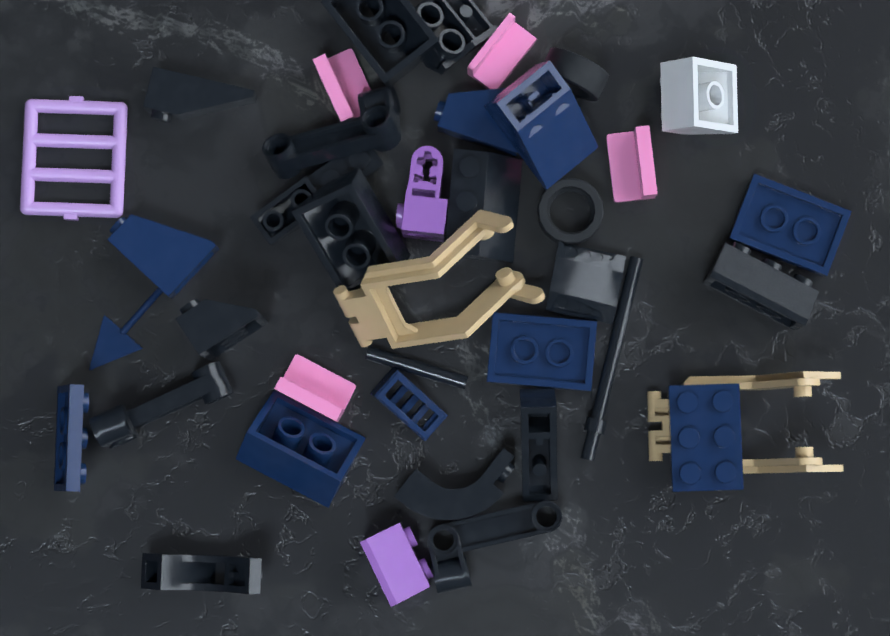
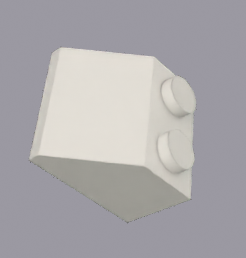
(698, 97)

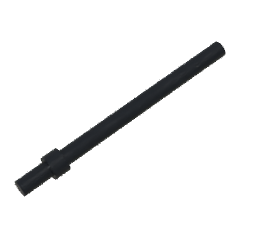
(596, 424)

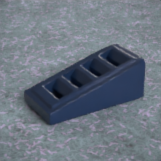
(384, 386)

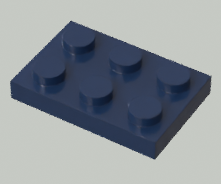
(790, 225)
(541, 351)
(705, 437)
(70, 438)

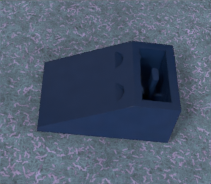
(543, 123)

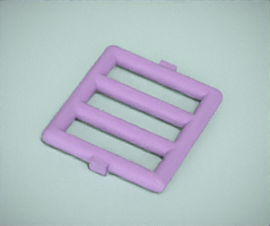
(31, 173)

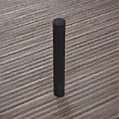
(416, 367)

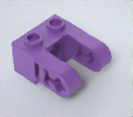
(424, 211)

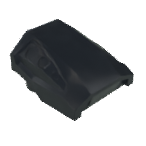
(458, 27)
(585, 283)

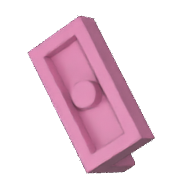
(501, 54)
(342, 82)
(632, 165)
(316, 387)

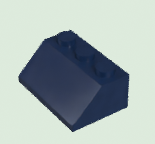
(300, 448)

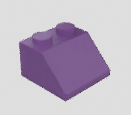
(396, 563)

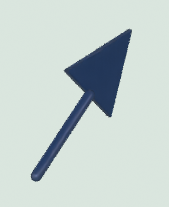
(113, 341)

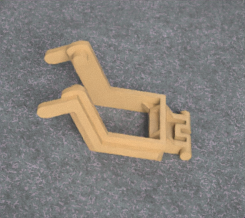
(378, 316)
(801, 382)

